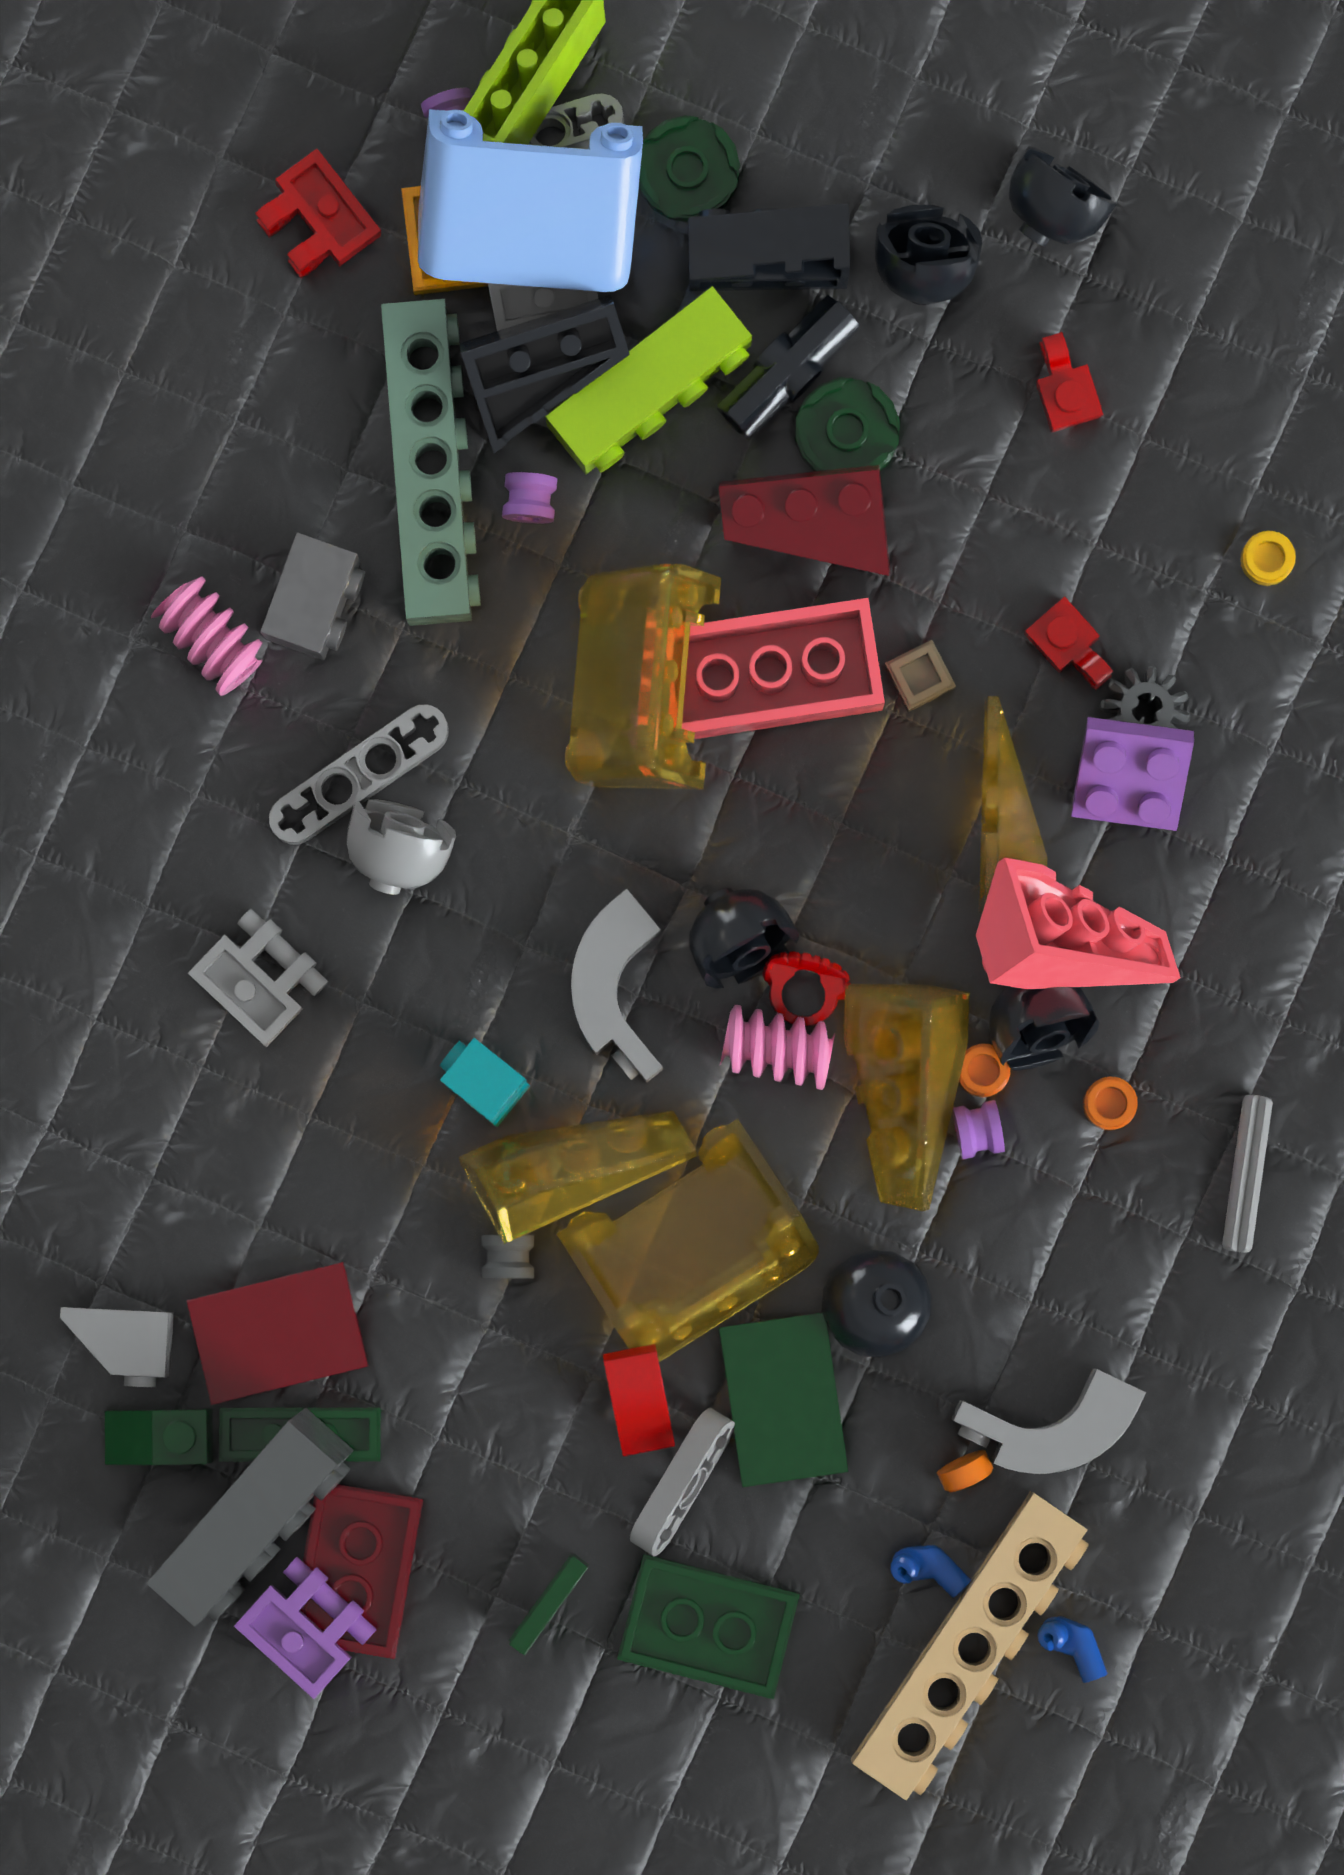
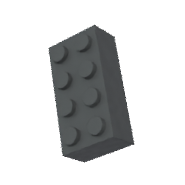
(242, 1526)

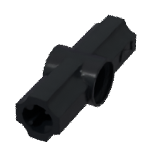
(788, 367)

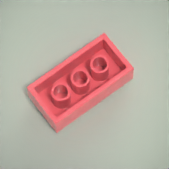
(782, 669)

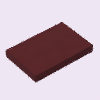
(277, 1333)
(367, 1552)

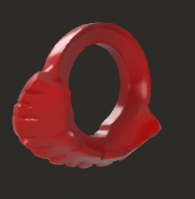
(783, 967)

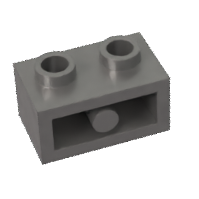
(312, 597)

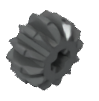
(1148, 690)

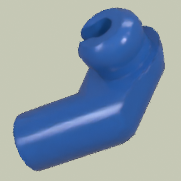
(928, 1563)
(1074, 1640)

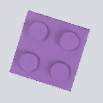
(1132, 773)

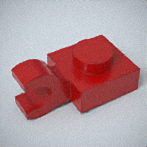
(1068, 392)
(1066, 639)

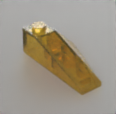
(1007, 812)
(909, 1068)
(557, 1171)

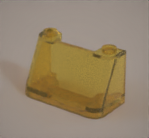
(635, 677)
(693, 1247)

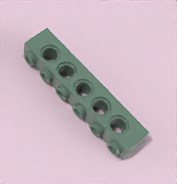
(404, 330)

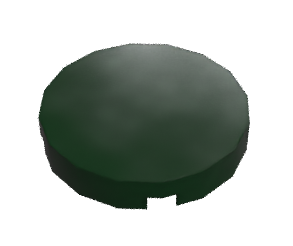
(688, 168)
(847, 426)

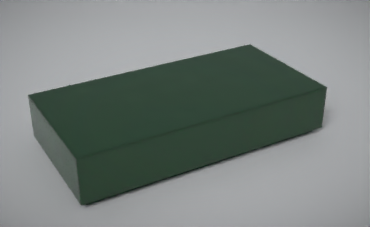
(548, 1604)

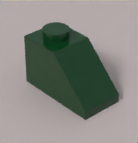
(159, 1437)

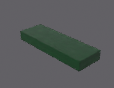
(249, 1430)

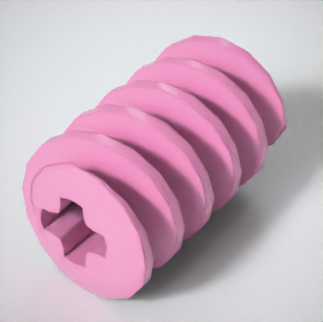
(209, 635)
(777, 1047)

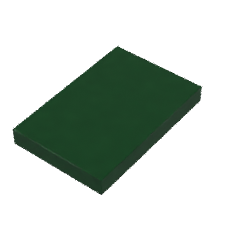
(783, 1399)
(708, 1626)

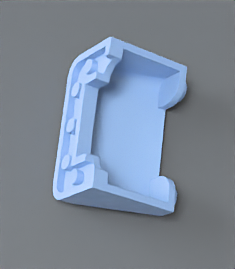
(528, 208)

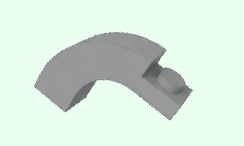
(602, 955)
(1079, 1437)

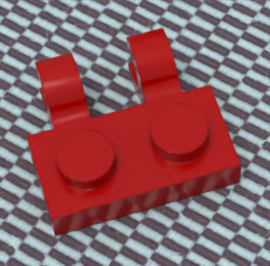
(328, 209)

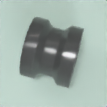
(507, 1259)

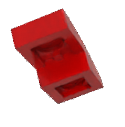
(638, 1400)

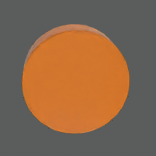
(982, 1071)
(1110, 1103)
(965, 1471)

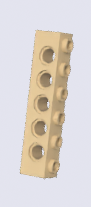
(912, 1771)

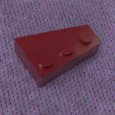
(811, 515)

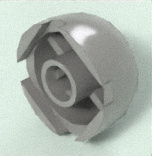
(396, 846)

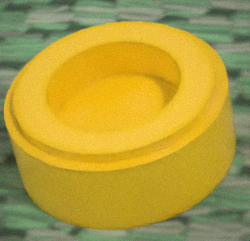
(1268, 558)

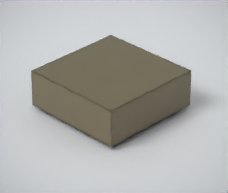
(920, 675)

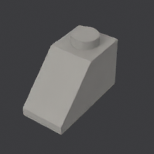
(125, 1341)

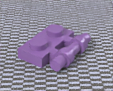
(293, 1639)

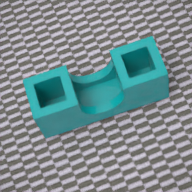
(483, 1080)

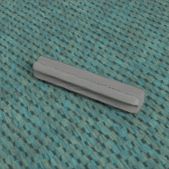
(1247, 1173)

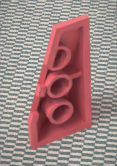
(1055, 936)

